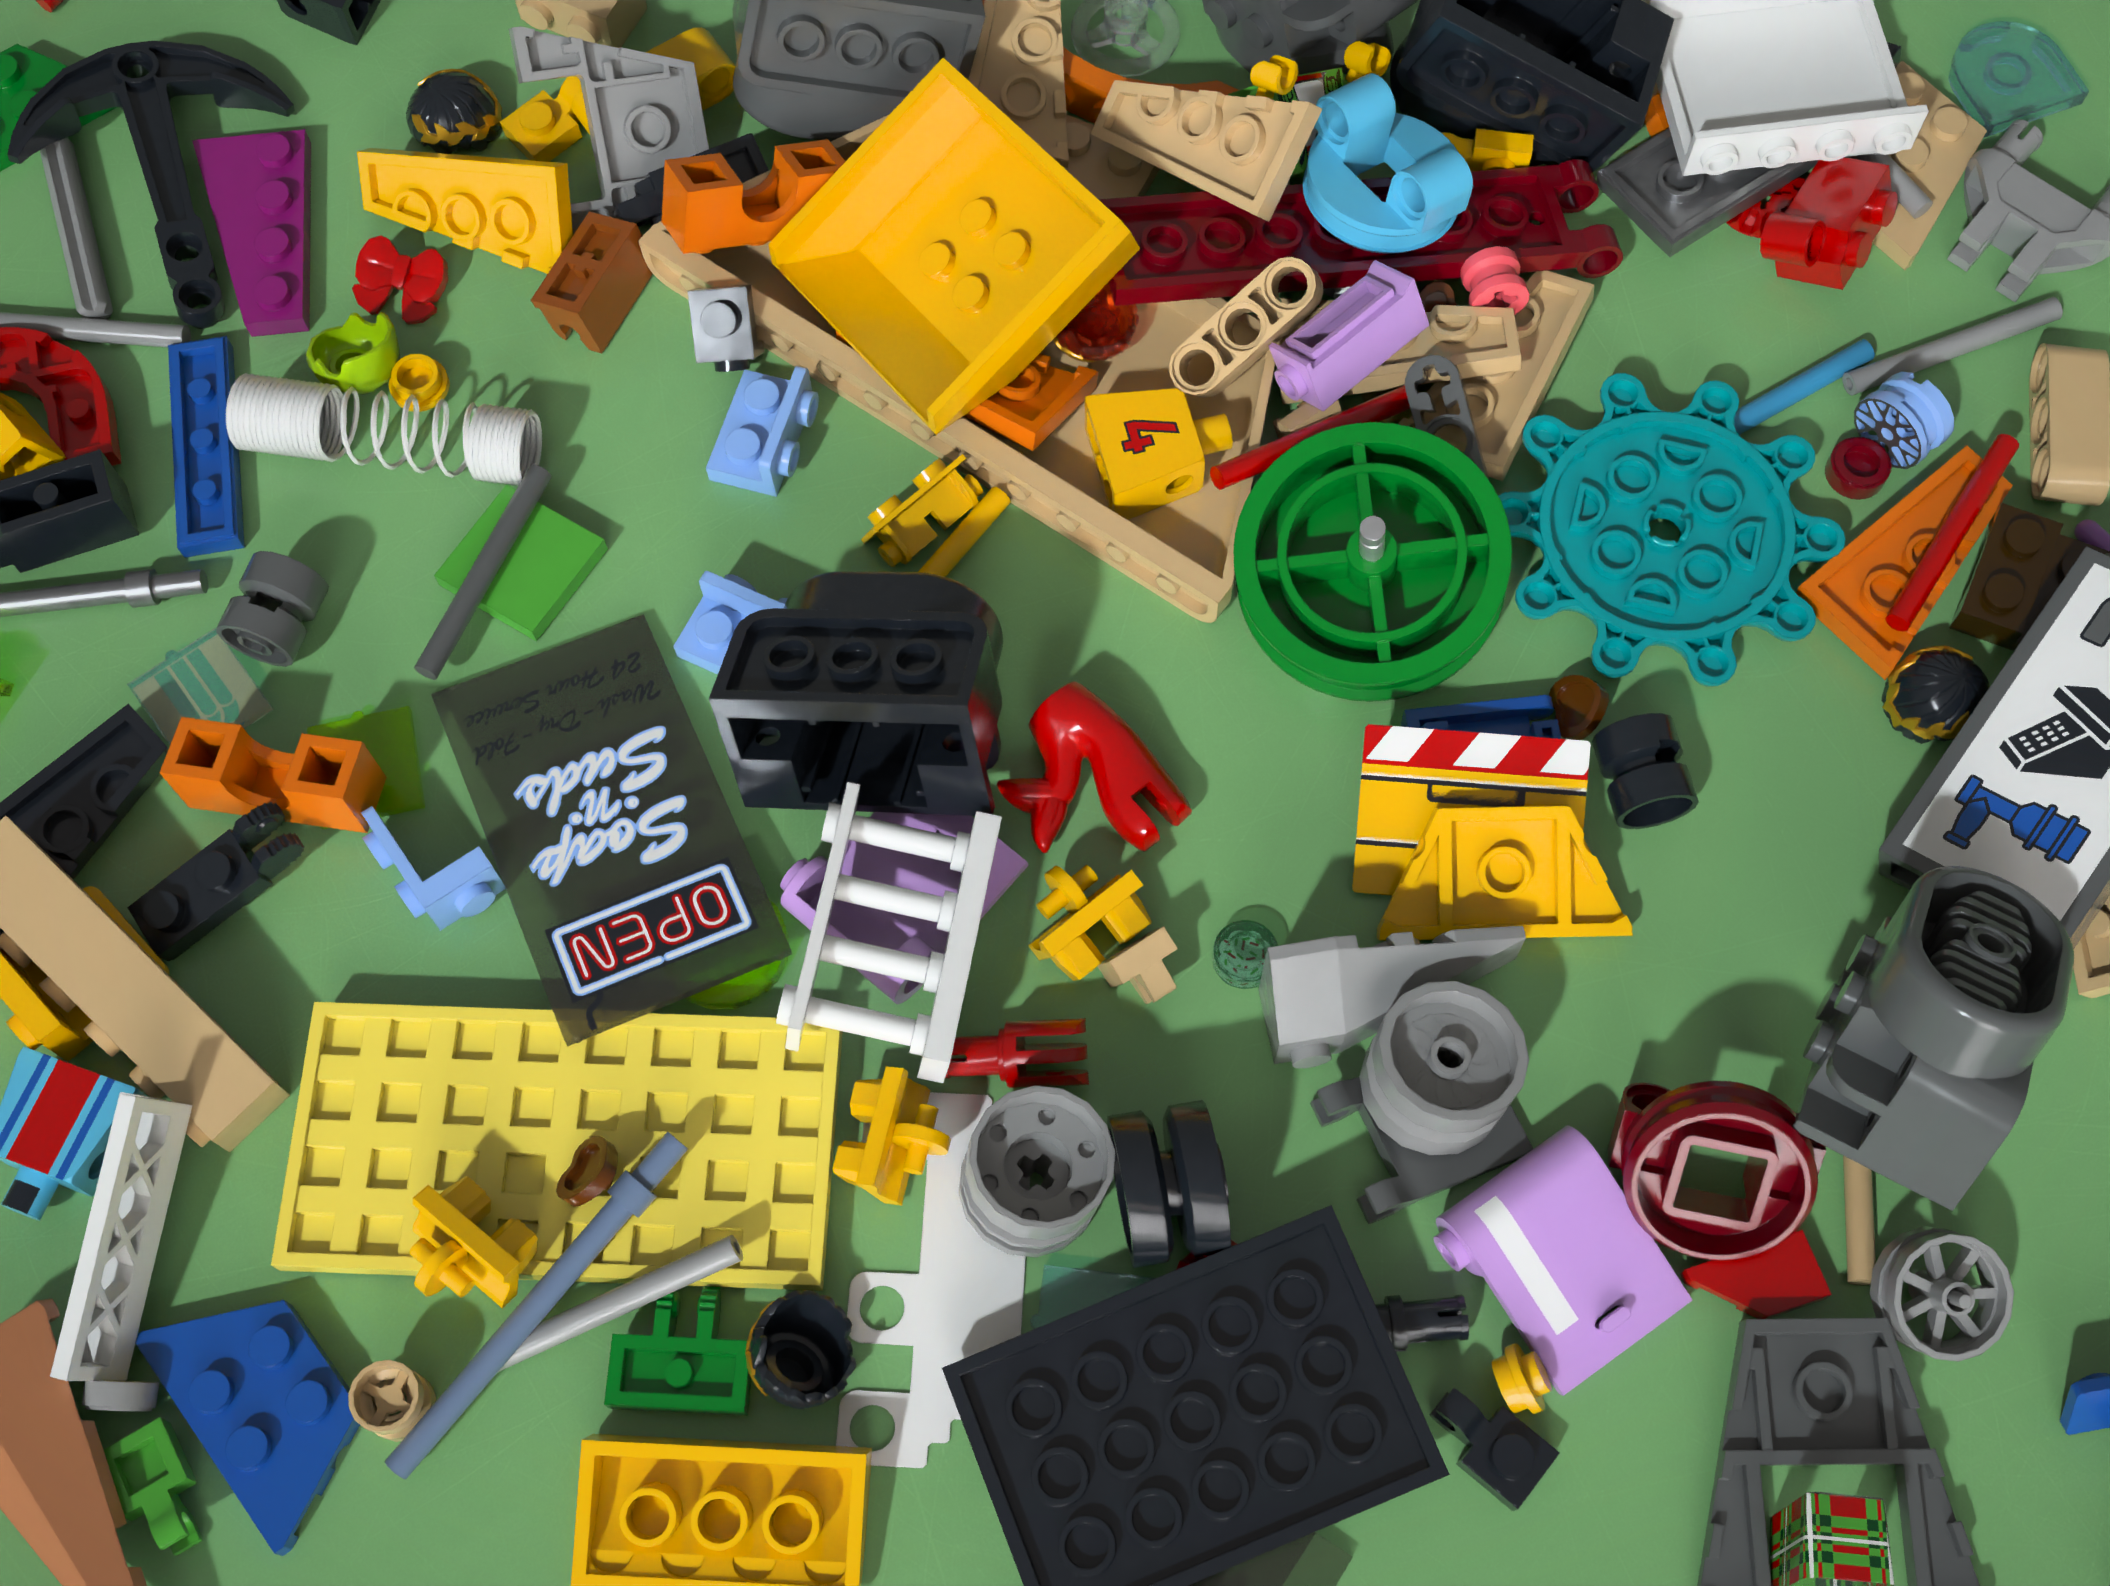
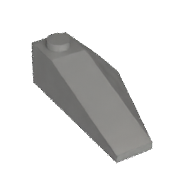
(1334, 994)

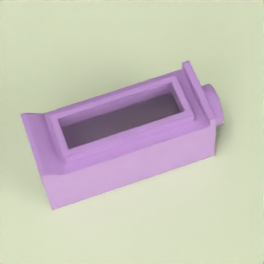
(1350, 337)

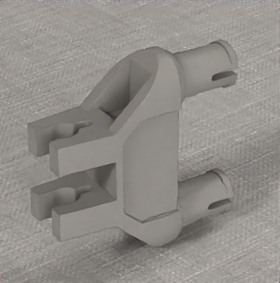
(2026, 216)

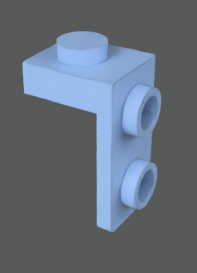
(452, 893)

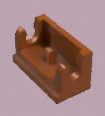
(594, 281)

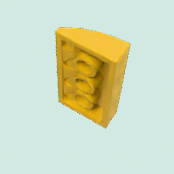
(719, 1513)

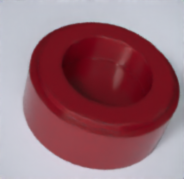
(1858, 468)

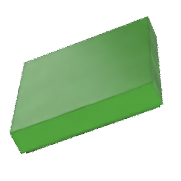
(539, 571)

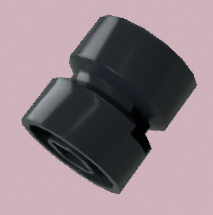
(1647, 778)

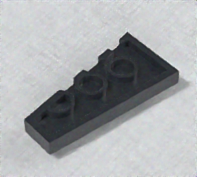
(88, 790)

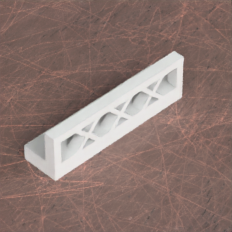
(121, 1239)

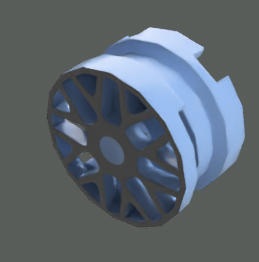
(1906, 418)

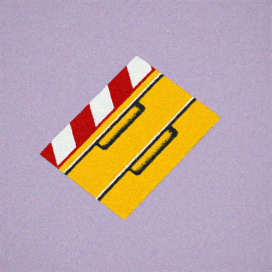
(1424, 769)

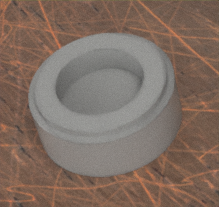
(120, 1395)

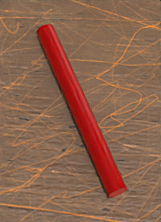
(1261, 458)
(1952, 533)

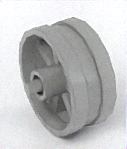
(1942, 1293)

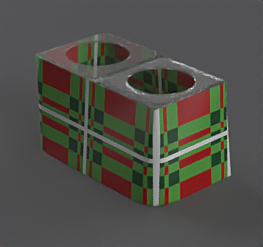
(1831, 1542)

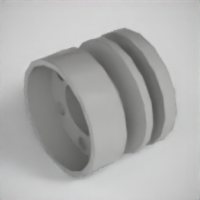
(1043, 1134)

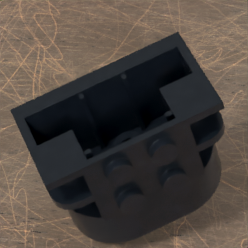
(1534, 67)
(865, 687)

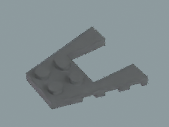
(1825, 1398)

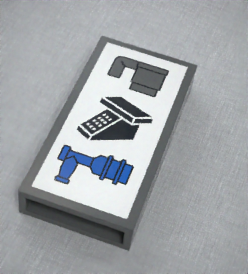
(2030, 767)

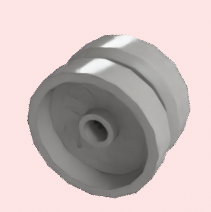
(1443, 1067)

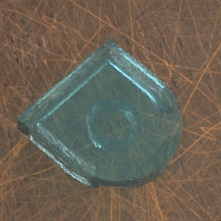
(2012, 74)

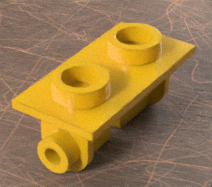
(903, 524)

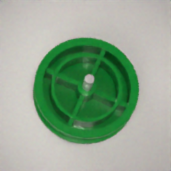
(1372, 561)

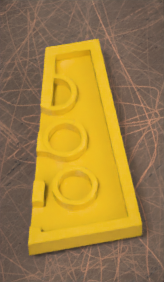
(479, 201)

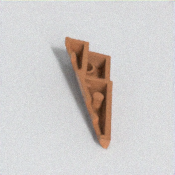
(53, 1462)

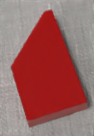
(1766, 1282)

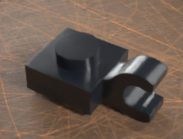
(1500, 1453)

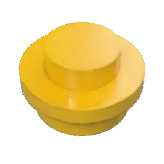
(421, 377)
(1521, 1379)

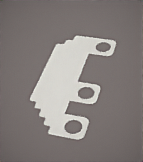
(954, 1307)

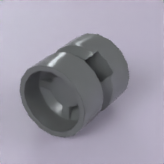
(271, 612)

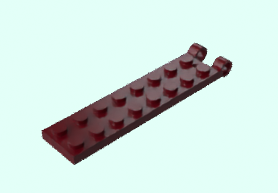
(1212, 249)

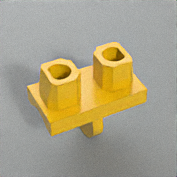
(1112, 903)
(897, 1138)
(459, 1252)

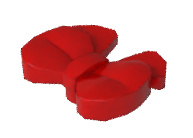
(383, 268)

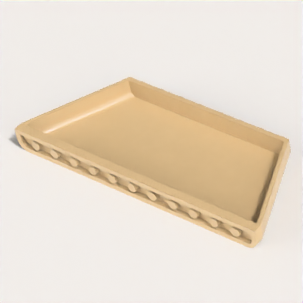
(1173, 550)

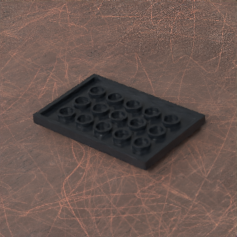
(1196, 1416)

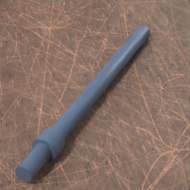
(630, 1196)

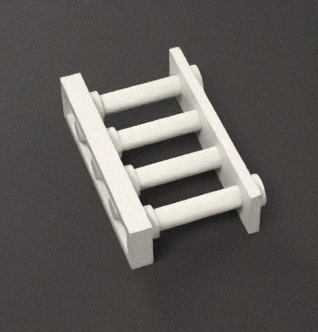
(940, 973)

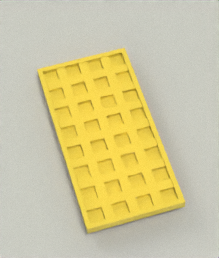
(500, 1097)

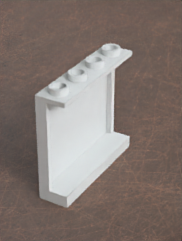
(1780, 84)

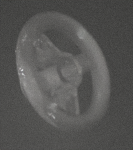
(1126, 26)

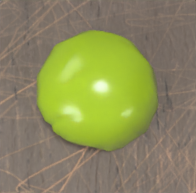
(355, 354)

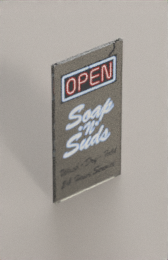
(609, 829)

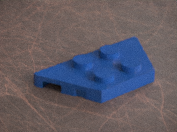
(260, 1407)

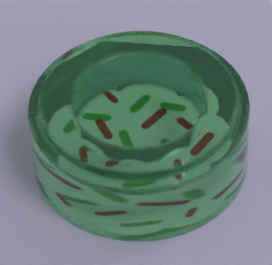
(1241, 953)

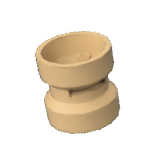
(379, 1392)

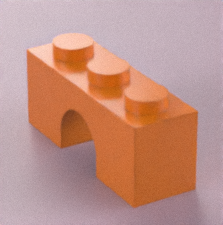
(711, 211)
(230, 772)

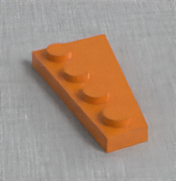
(1033, 402)
(1867, 576)

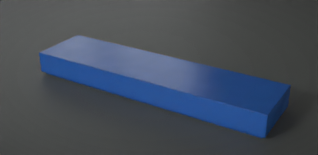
(203, 455)

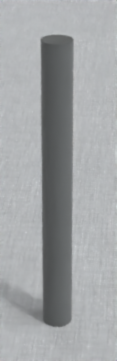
(482, 572)

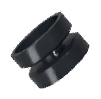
(1178, 1182)

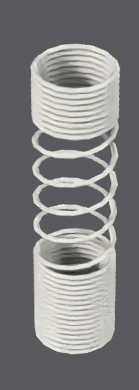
(311, 423)

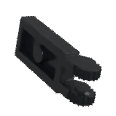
(215, 882)

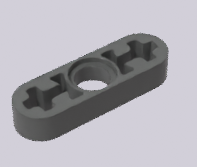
(1451, 394)

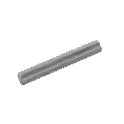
(76, 230)

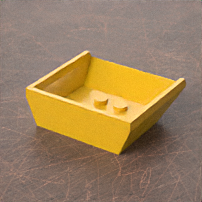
(950, 248)

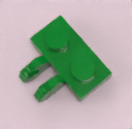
(680, 1372)

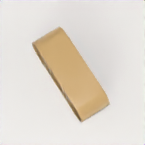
(1217, 335)
(2070, 424)

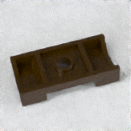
(2015, 576)

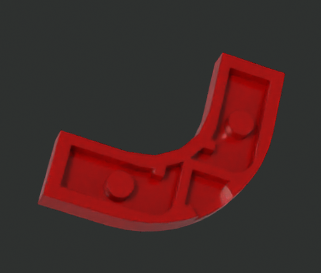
(68, 386)

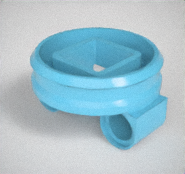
(1362, 131)

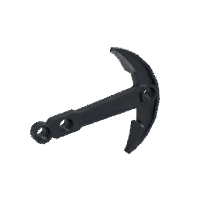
(142, 82)

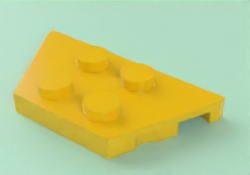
(1503, 872)

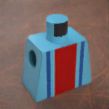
(54, 1129)

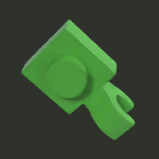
(148, 1477)

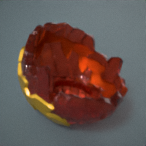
(1099, 329)

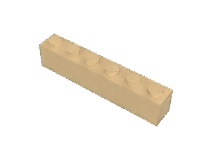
(128, 997)

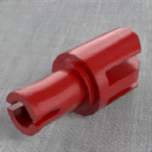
(1008, 1054)

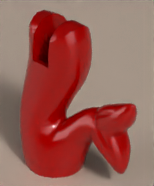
(1079, 726)

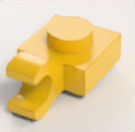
(544, 124)
(1494, 149)

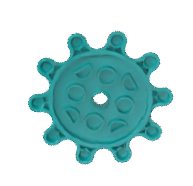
(1706, 479)

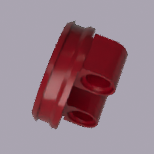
(1652, 1147)

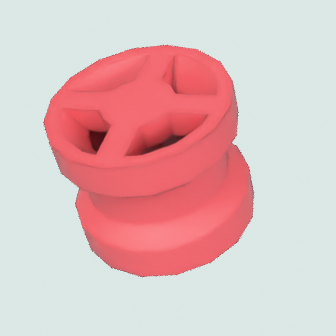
(1495, 279)

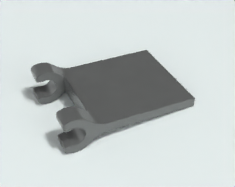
(1412, 1172)

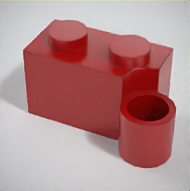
(1830, 222)

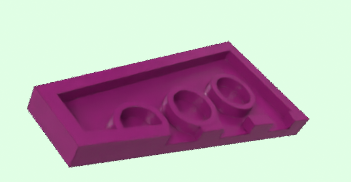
(264, 223)

